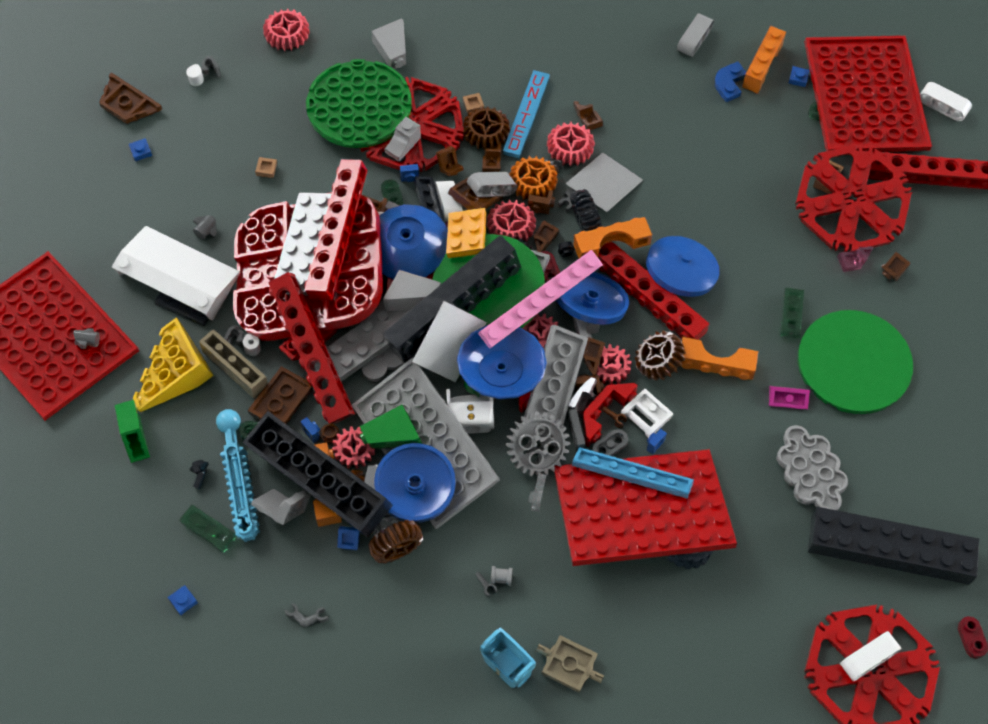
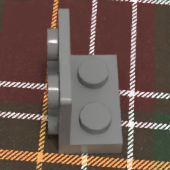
(281, 507)

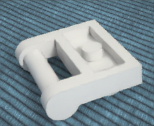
(651, 409)

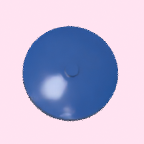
(682, 266)
(596, 300)
(416, 482)

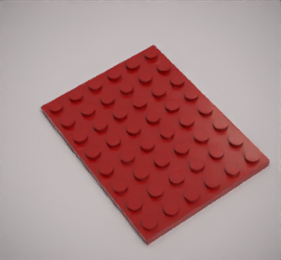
(867, 93)
(37, 338)
(628, 521)

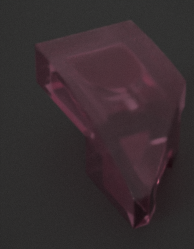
(854, 260)

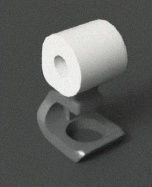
(196, 73)
(250, 343)

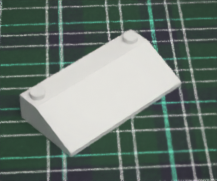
(177, 271)

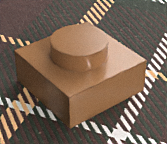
(472, 101)
(266, 167)

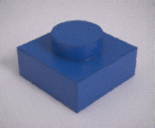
(799, 76)
(140, 149)
(409, 172)
(311, 429)
(655, 441)
(348, 538)
(182, 600)

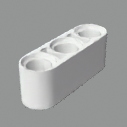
(945, 101)
(447, 202)
(870, 656)

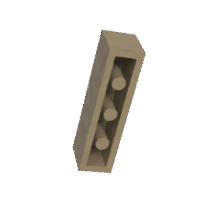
(233, 363)

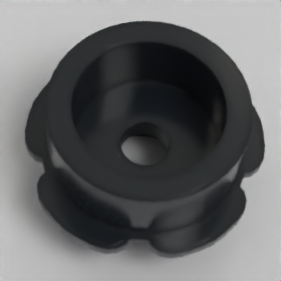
(566, 249)

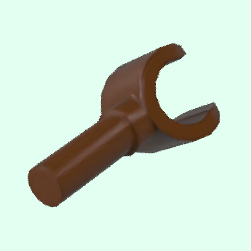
(616, 417)

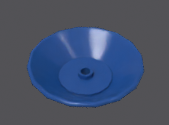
(423, 248)
(517, 353)

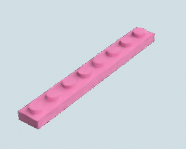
(540, 299)

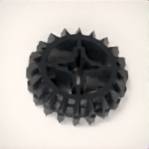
(585, 210)

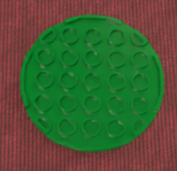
(358, 103)
(514, 290)
(855, 361)

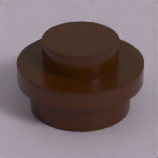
(328, 433)

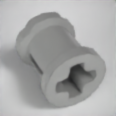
(501, 575)

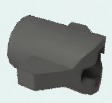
(205, 226)
(86, 338)

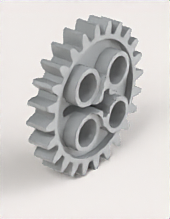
(529, 427)

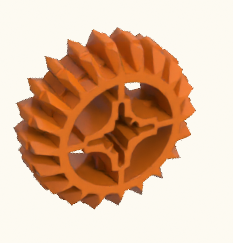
(536, 172)

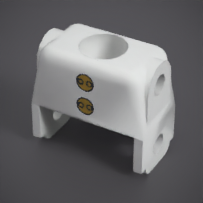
(472, 412)

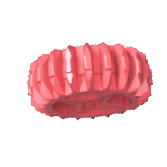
(276, 27)
(581, 142)
(502, 216)

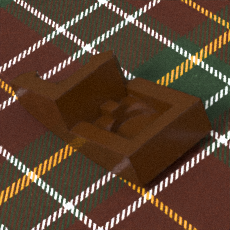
(588, 116)
(545, 235)
(593, 354)

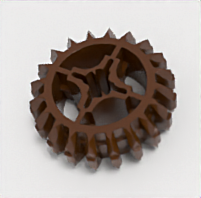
(475, 126)
(665, 345)
(395, 541)

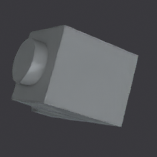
(404, 138)

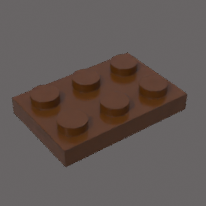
(465, 196)
(281, 396)

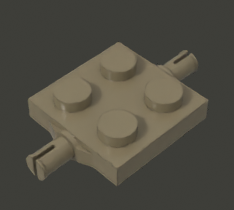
(569, 664)

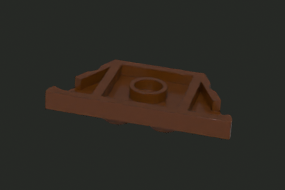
(126, 101)

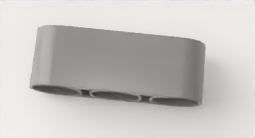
(695, 35)
(492, 184)

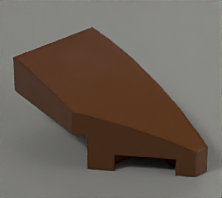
(492, 159)

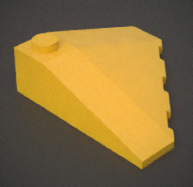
(174, 368)

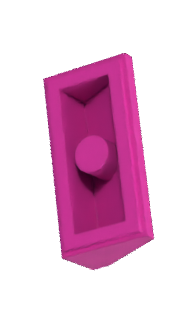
(789, 397)

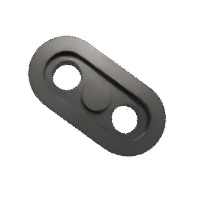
(608, 443)

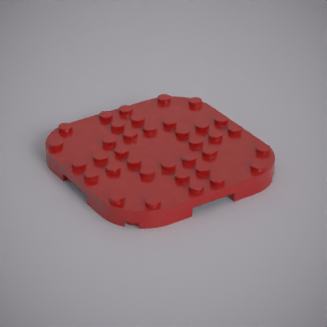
(258, 253)

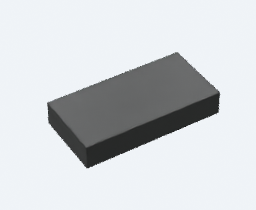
(576, 430)

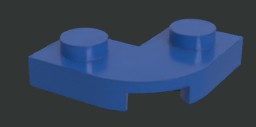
(726, 79)

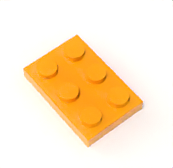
(466, 233)

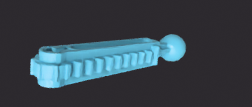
(237, 476)

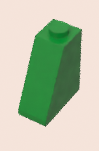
(390, 430)
(132, 431)

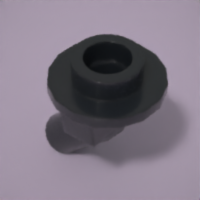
(200, 468)

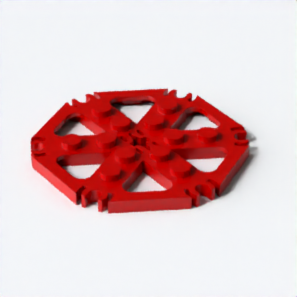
(429, 130)
(850, 210)
(882, 680)

